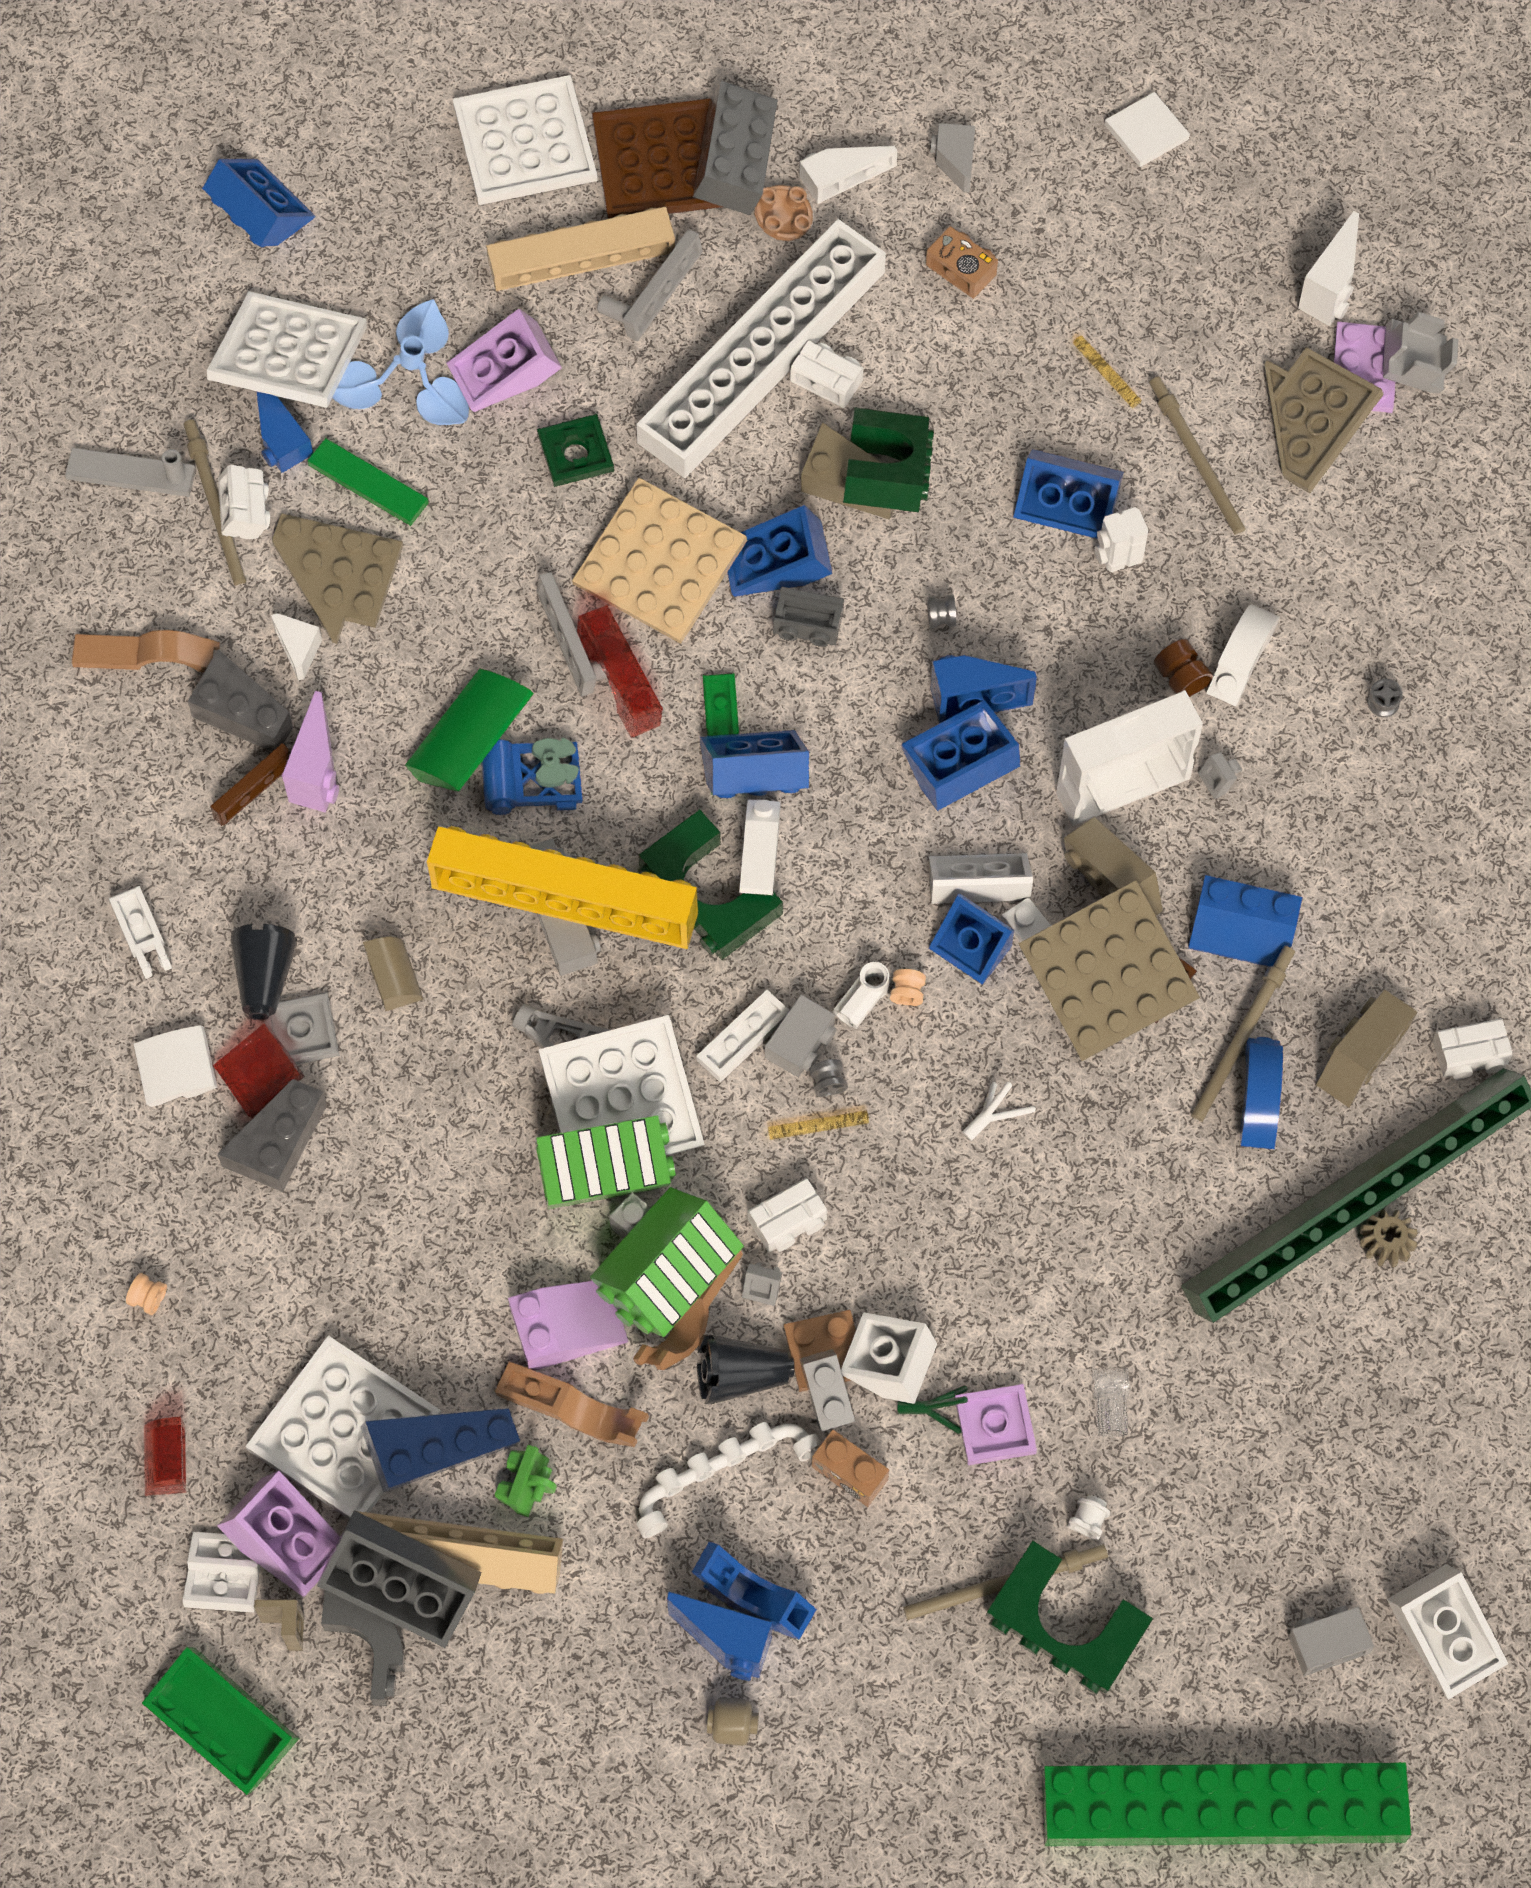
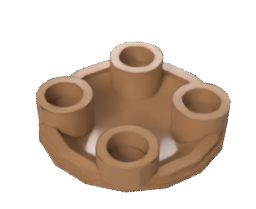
(784, 212)

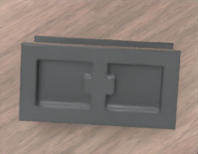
(808, 617)

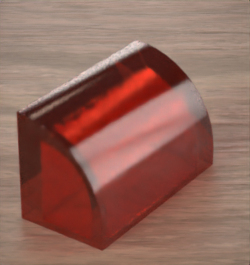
(165, 1456)

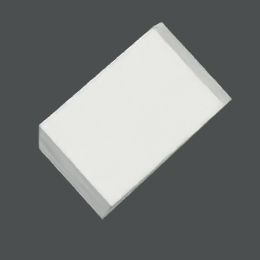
(298, 641)

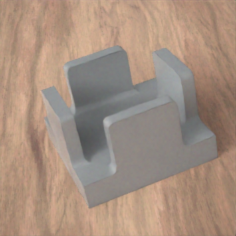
(1418, 353)

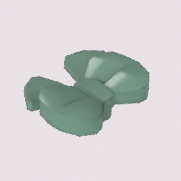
(552, 772)

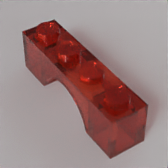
(632, 692)

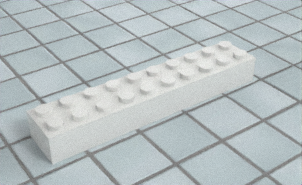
(760, 348)

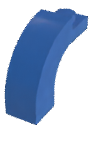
(1262, 1093)
(752, 1594)

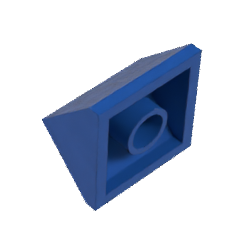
(972, 939)

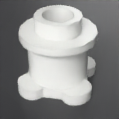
(1089, 1517)

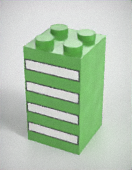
(604, 1162)
(666, 1262)

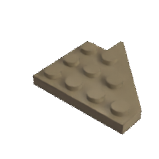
(1316, 414)
(338, 570)

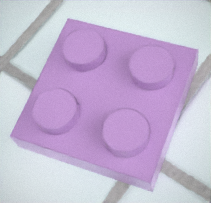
(996, 1425)

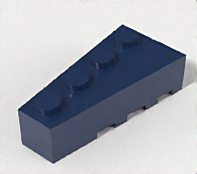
(428, 1445)

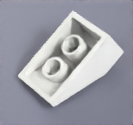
(1329, 280)
(1448, 1630)

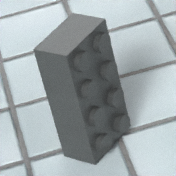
(735, 148)
(399, 1579)

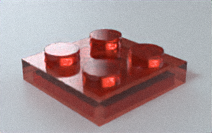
(257, 1069)

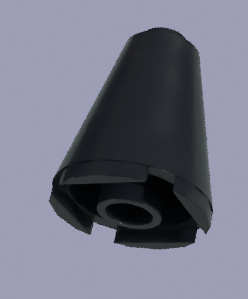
(262, 966)
(739, 1368)

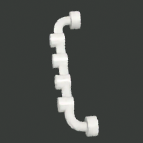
(703, 1468)

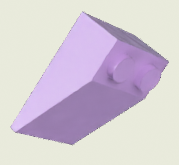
(504, 362)
(310, 767)
(564, 1323)
(281, 1532)

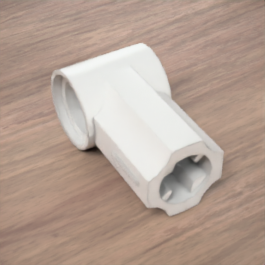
(862, 996)

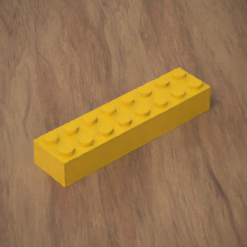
(563, 886)

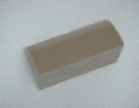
(392, 972)

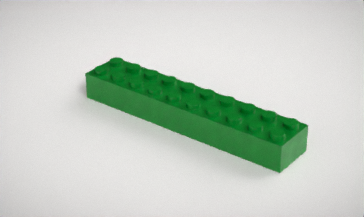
(1226, 1804)

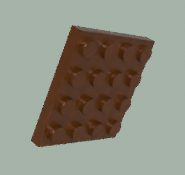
(651, 156)

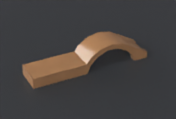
(135, 652)
(688, 1330)
(570, 1405)

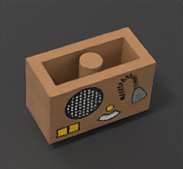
(962, 262)
(850, 1468)

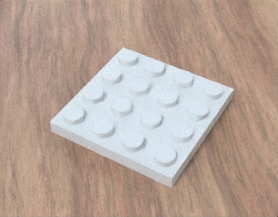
(524, 140)
(287, 349)
(621, 1079)
(317, 1430)

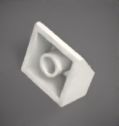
(889, 1356)

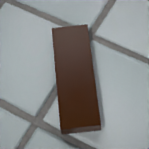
(250, 785)

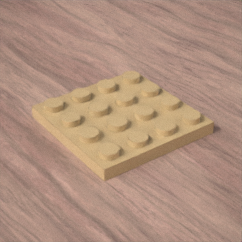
(659, 560)

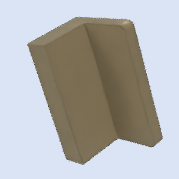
(285, 1612)

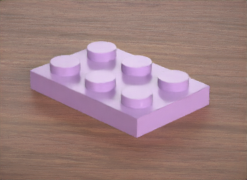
(1361, 351)

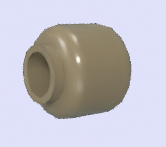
(732, 1721)

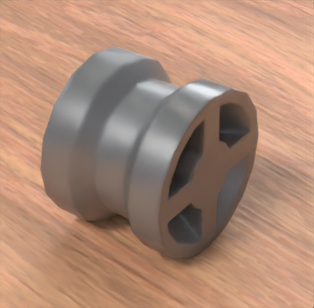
(941, 611)
(1389, 692)
(828, 1077)

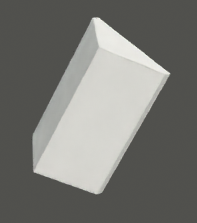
(980, 878)

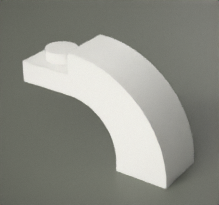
(1242, 653)

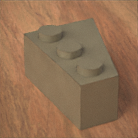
(827, 469)
(1109, 862)
(1365, 1046)

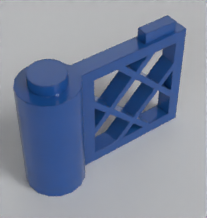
(504, 781)

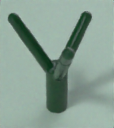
(941, 1401)

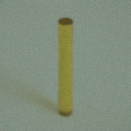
(1107, 371)
(818, 1125)

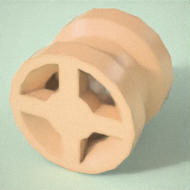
(908, 987)
(146, 1293)

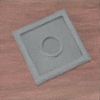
(305, 1028)

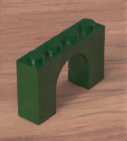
(890, 484)
(723, 925)
(1094, 1662)

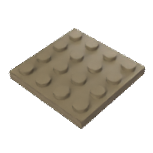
(1109, 970)

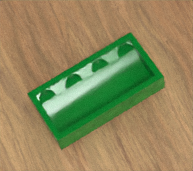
(468, 730)
(220, 1720)

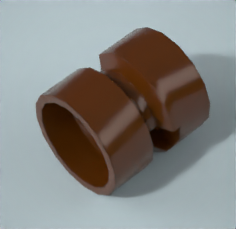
(1183, 669)

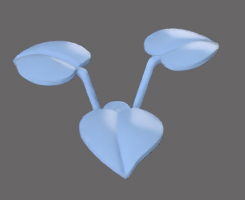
(418, 333)

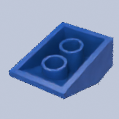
(781, 554)
(966, 681)
(729, 1636)

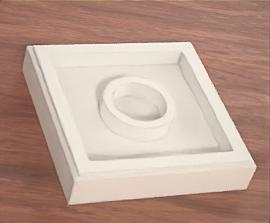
(1147, 129)

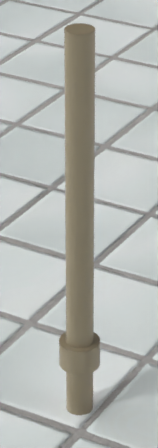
(1169, 406)
(198, 452)
(1272, 979)
(1071, 1562)

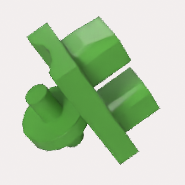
(529, 1483)

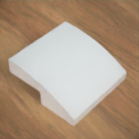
(175, 1065)
(206, 1589)

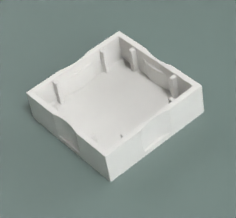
(1128, 758)

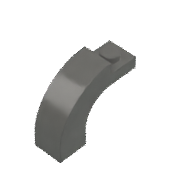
(379, 1633)

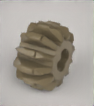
(1401, 1243)

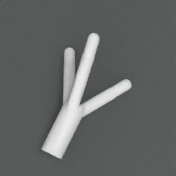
(990, 1105)

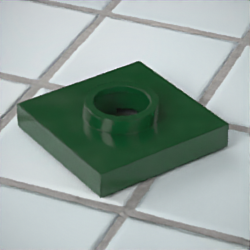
(580, 431)

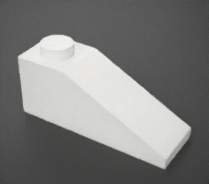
(843, 168)
(760, 847)

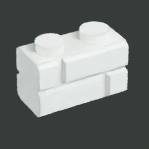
(827, 373)
(243, 502)
(1122, 540)
(1472, 1049)
(787, 1216)

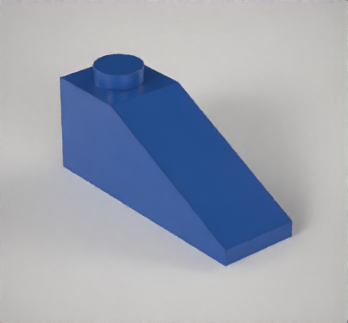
(281, 435)

